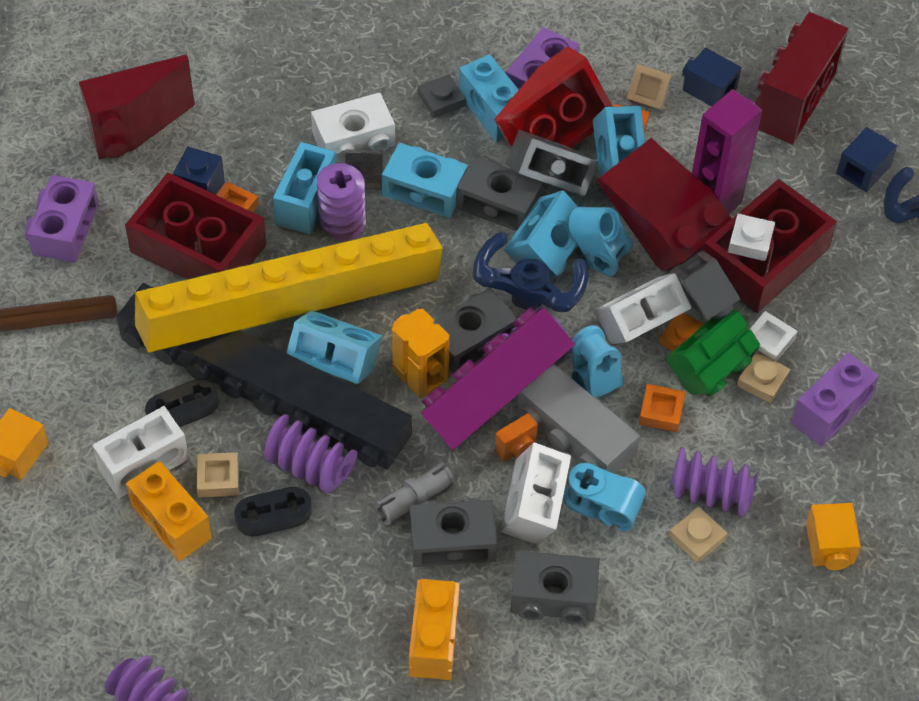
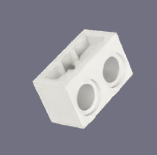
(642, 309)
(139, 447)
(535, 493)

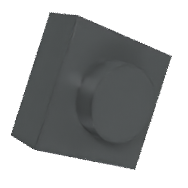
(441, 96)

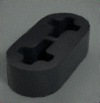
(182, 403)
(273, 511)

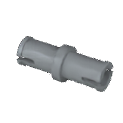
(413, 493)

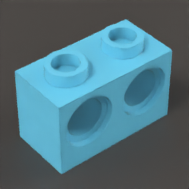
(334, 346)

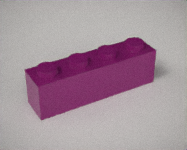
(727, 147)
(497, 377)

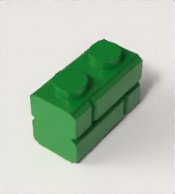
(713, 354)

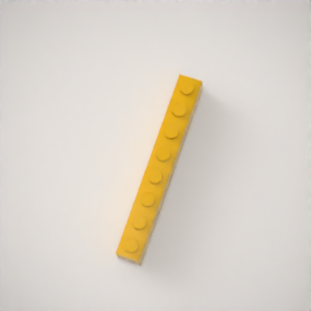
(286, 287)

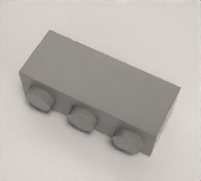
(578, 421)

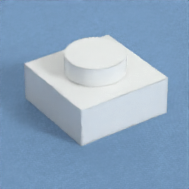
(751, 237)
(773, 336)

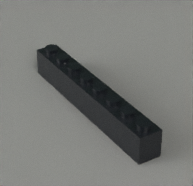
(288, 387)

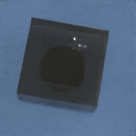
(369, 164)

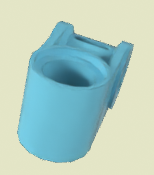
(600, 237)
(595, 362)
(607, 496)

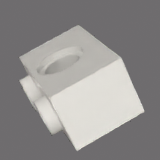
(354, 125)

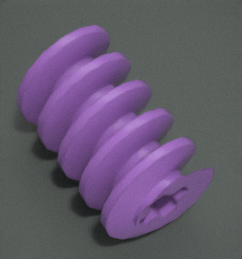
(341, 201)
(307, 457)
(713, 482)
(134, 683)

